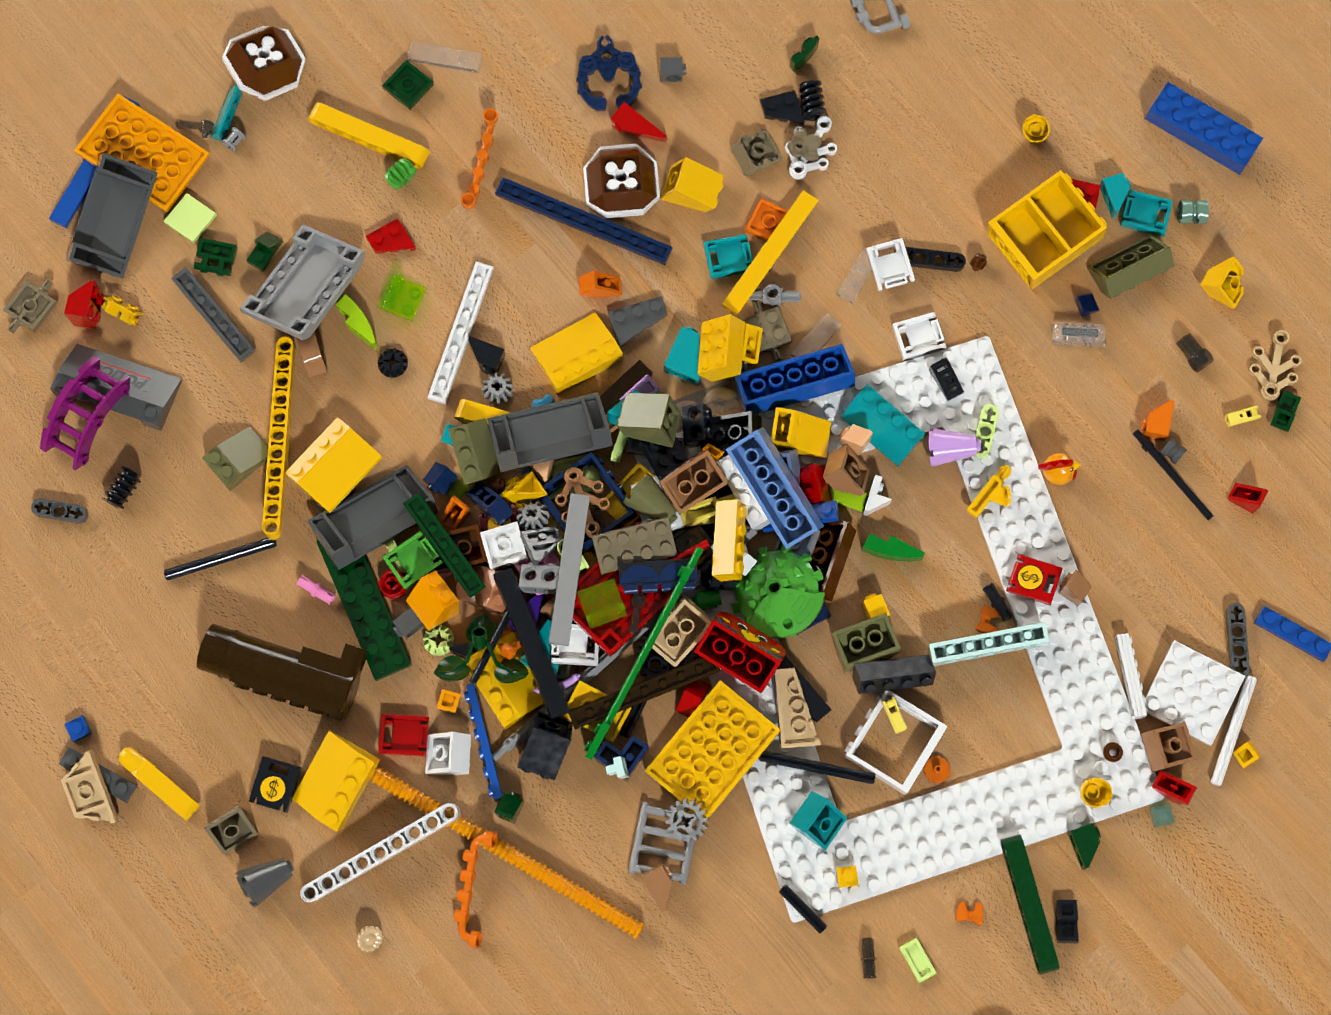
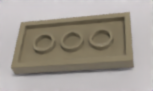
(634, 543)

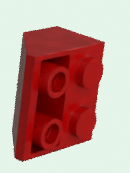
(84, 305)
(814, 485)

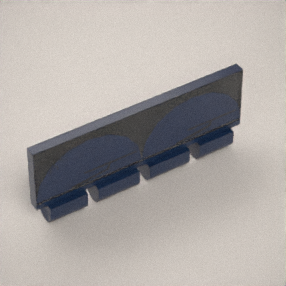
(651, 573)

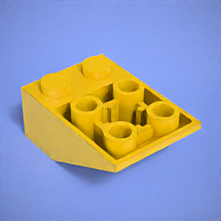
(800, 432)

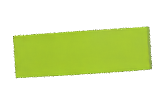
(356, 320)

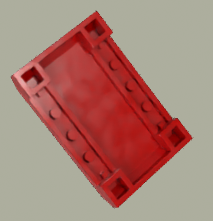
(616, 634)

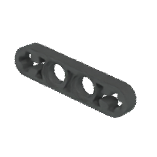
(1237, 640)

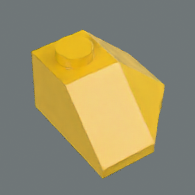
(1223, 282)

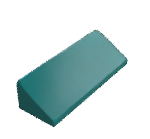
(227, 113)

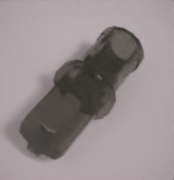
(868, 958)

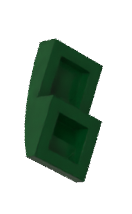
(1285, 411)

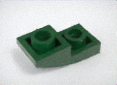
(808, 49)

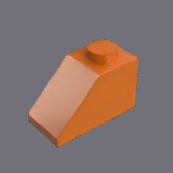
(599, 285)
(1158, 422)

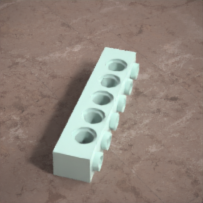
(988, 644)

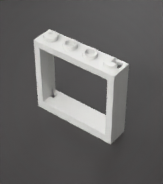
(912, 710)

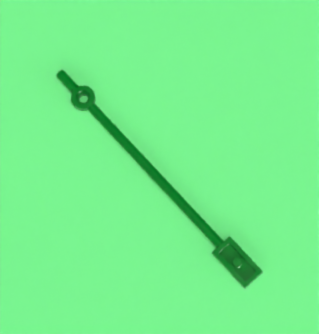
(601, 729)

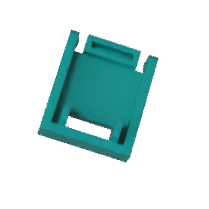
(1142, 212)
(731, 256)

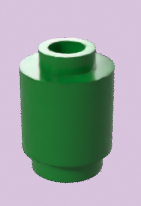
(707, 599)

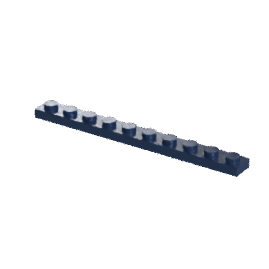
(583, 221)

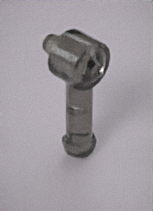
(205, 126)
(638, 602)

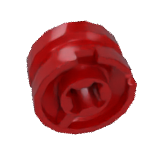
(384, 582)

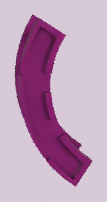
(65, 401)

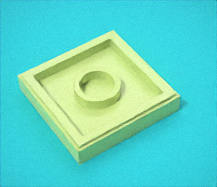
(190, 218)

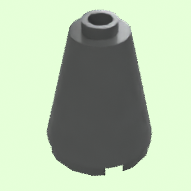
(264, 879)

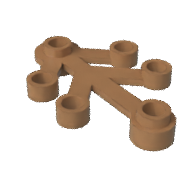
(576, 484)

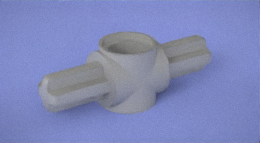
(782, 296)

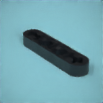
(930, 264)

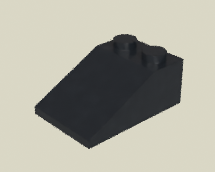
(733, 428)

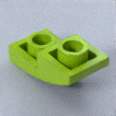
(850, 500)

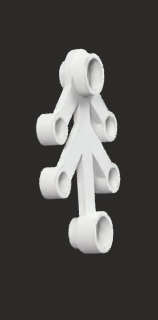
(801, 164)

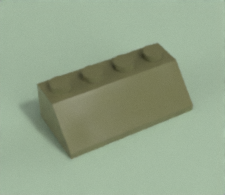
(1131, 266)

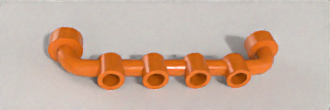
(468, 200)
(465, 896)

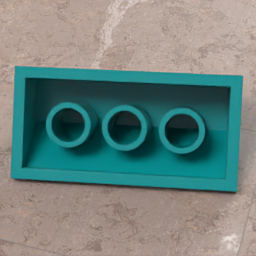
(892, 431)

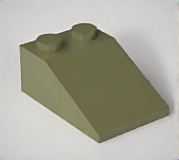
(237, 457)

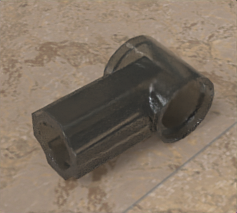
(1197, 356)

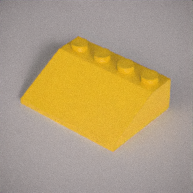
(577, 353)
(333, 465)
(511, 700)
(335, 781)

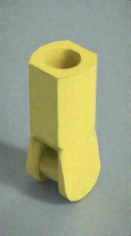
(1240, 416)
(895, 718)

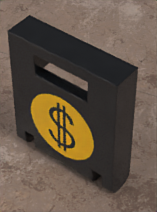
(274, 788)

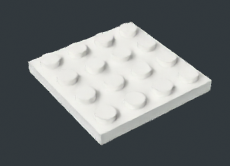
(1192, 691)

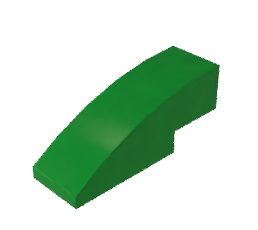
(891, 550)

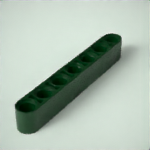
(1029, 904)

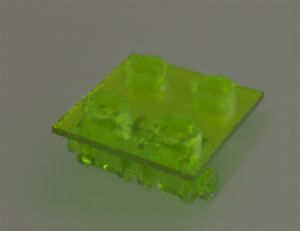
(402, 297)
(601, 603)

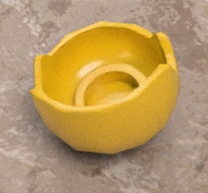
(1035, 128)
(1096, 792)

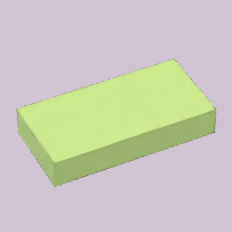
(917, 960)

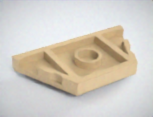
(88, 791)

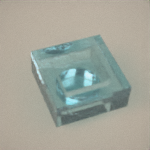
(1161, 815)

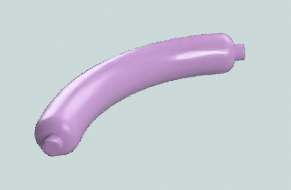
(565, 683)

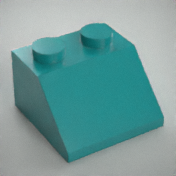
(818, 820)

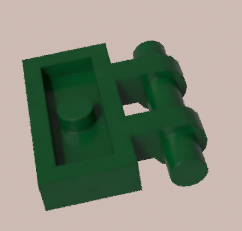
(215, 251)

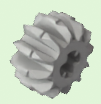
(491, 393)
(533, 516)

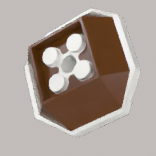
(268, 75)
(619, 198)

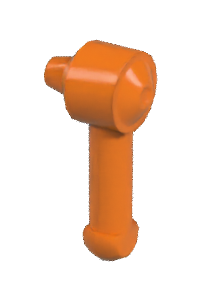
(509, 650)

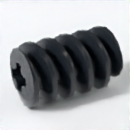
(811, 100)
(122, 487)

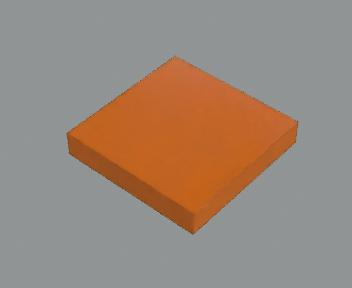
(765, 219)

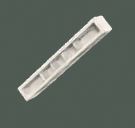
(1131, 676)

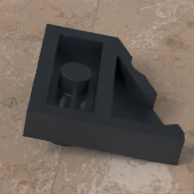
(783, 107)

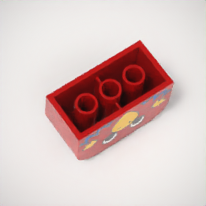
(741, 650)

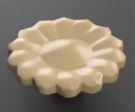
(369, 938)

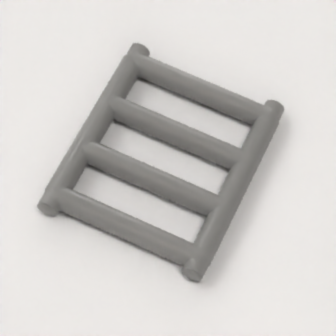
(639, 848)

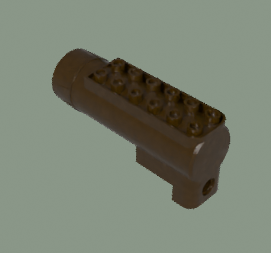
(301, 677)

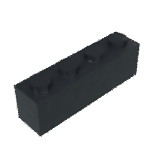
(893, 674)

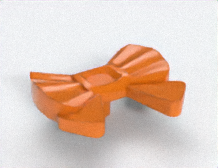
(984, 625)
(975, 916)

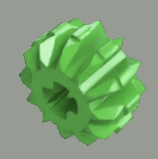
(400, 173)

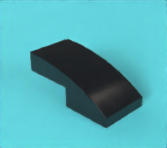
(1067, 921)

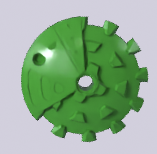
(792, 606)

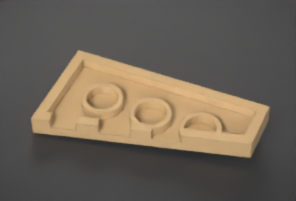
(793, 713)

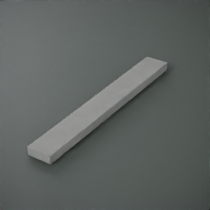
(569, 570)

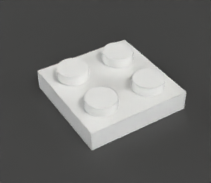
(504, 545)

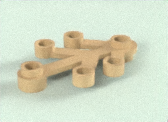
(1274, 368)

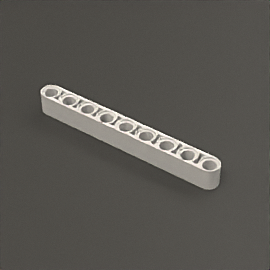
(371, 853)

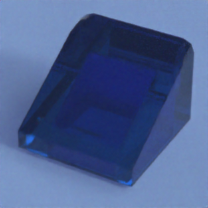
(1086, 304)

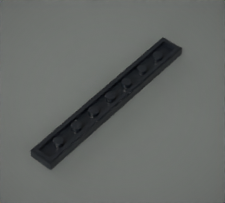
(531, 643)

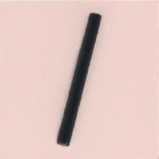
(219, 558)
(817, 767)

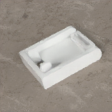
(891, 268)
(921, 335)
(576, 652)

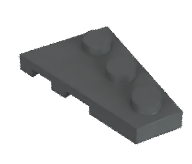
(634, 319)

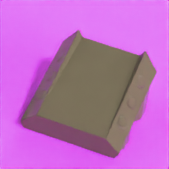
(755, 152)

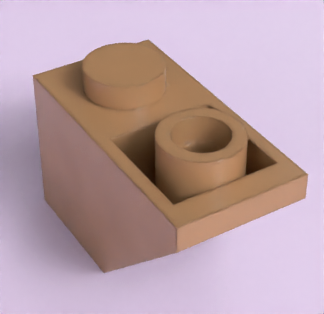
(1074, 587)

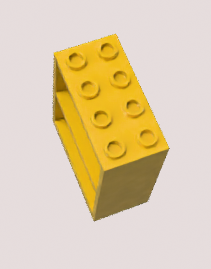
(1046, 229)

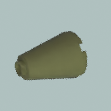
(650, 500)

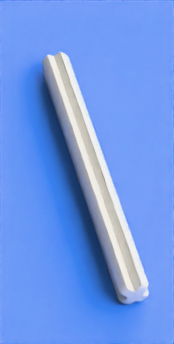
(1233, 730)

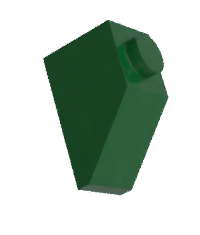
(509, 807)
(1085, 843)

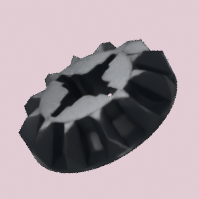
(397, 369)

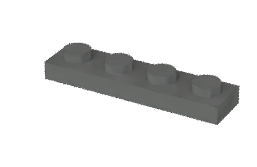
(115, 784)

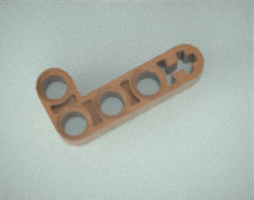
(312, 356)

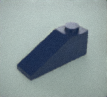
(490, 502)

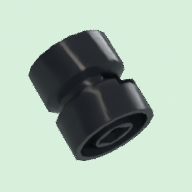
(711, 582)

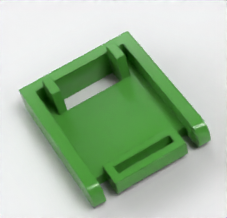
(416, 559)

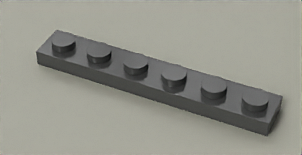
(213, 314)

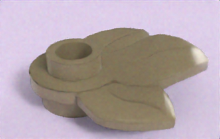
(807, 145)

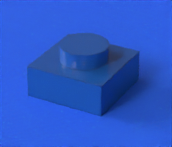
(78, 728)

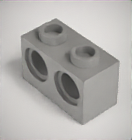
(539, 583)

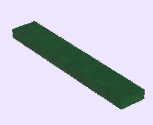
(444, 545)

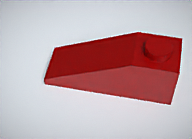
(633, 123)

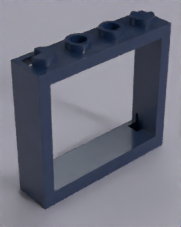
(607, 476)

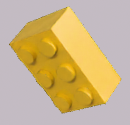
(721, 348)

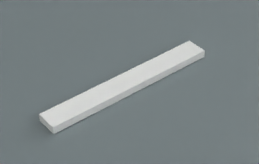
(460, 333)

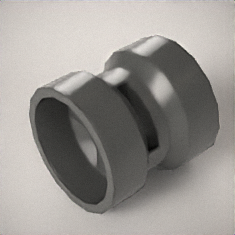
(1173, 451)

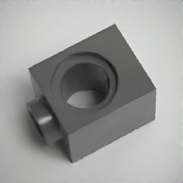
(672, 69)
(407, 624)

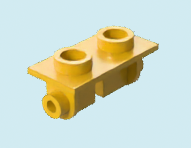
(115, 306)

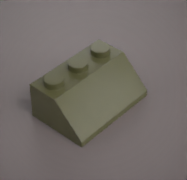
(474, 451)
(865, 642)

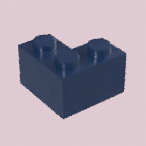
(632, 752)

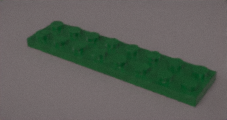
(368, 616)

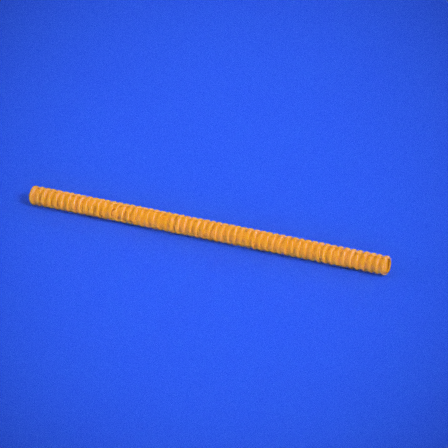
(512, 855)

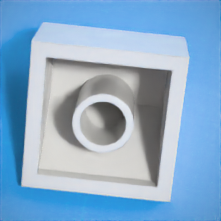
(448, 753)

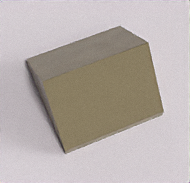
(231, 829)

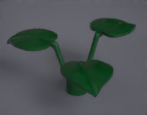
(479, 634)

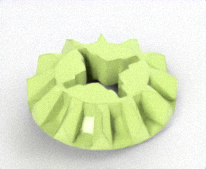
(443, 648)

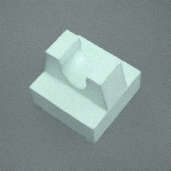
(619, 768)

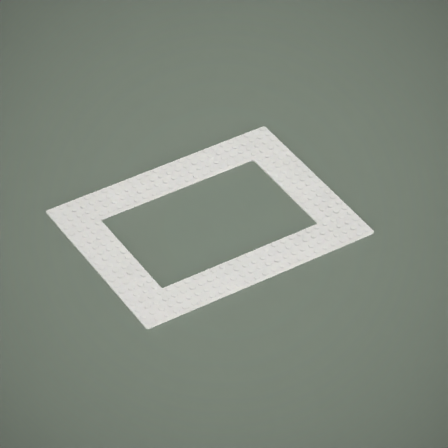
(1073, 672)

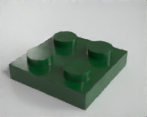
(408, 85)

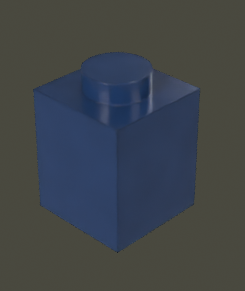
(440, 478)

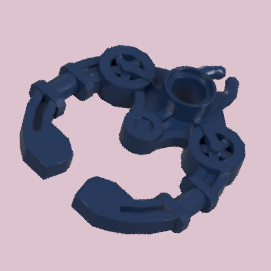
(607, 69)

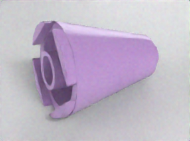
(951, 446)

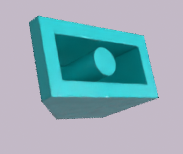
(1114, 192)

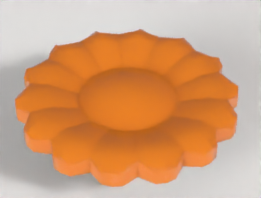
(937, 769)

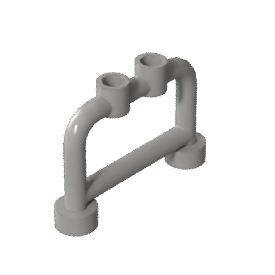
(863, 17)

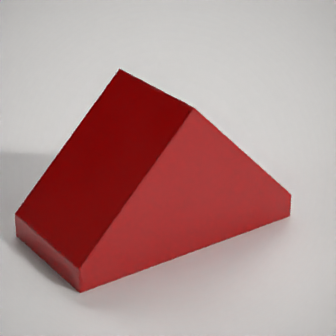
(1247, 496)
(692, 697)
(1174, 788)

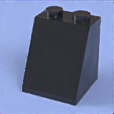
(545, 745)

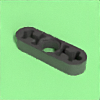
(53, 505)

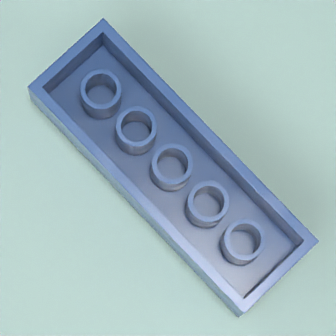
(774, 487)

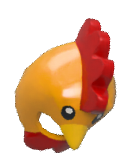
(1059, 469)

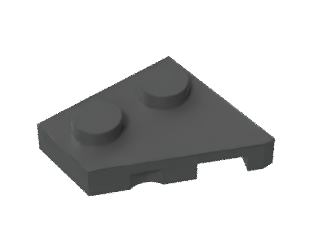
(540, 542)

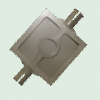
(30, 306)
(774, 329)

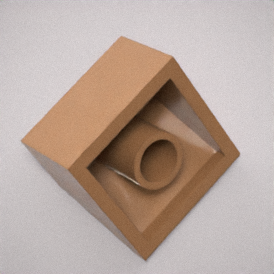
(846, 471)
(1168, 746)

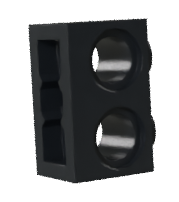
(692, 426)

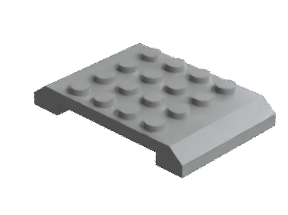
(305, 283)

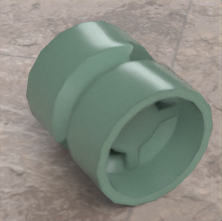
(1196, 212)

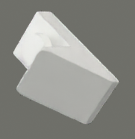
(876, 501)

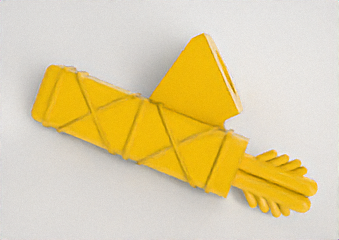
(992, 492)

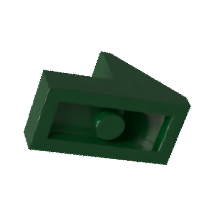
(264, 250)

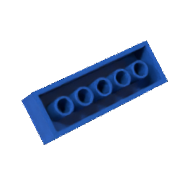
(1203, 128)
(795, 380)

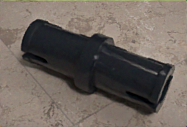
(998, 602)

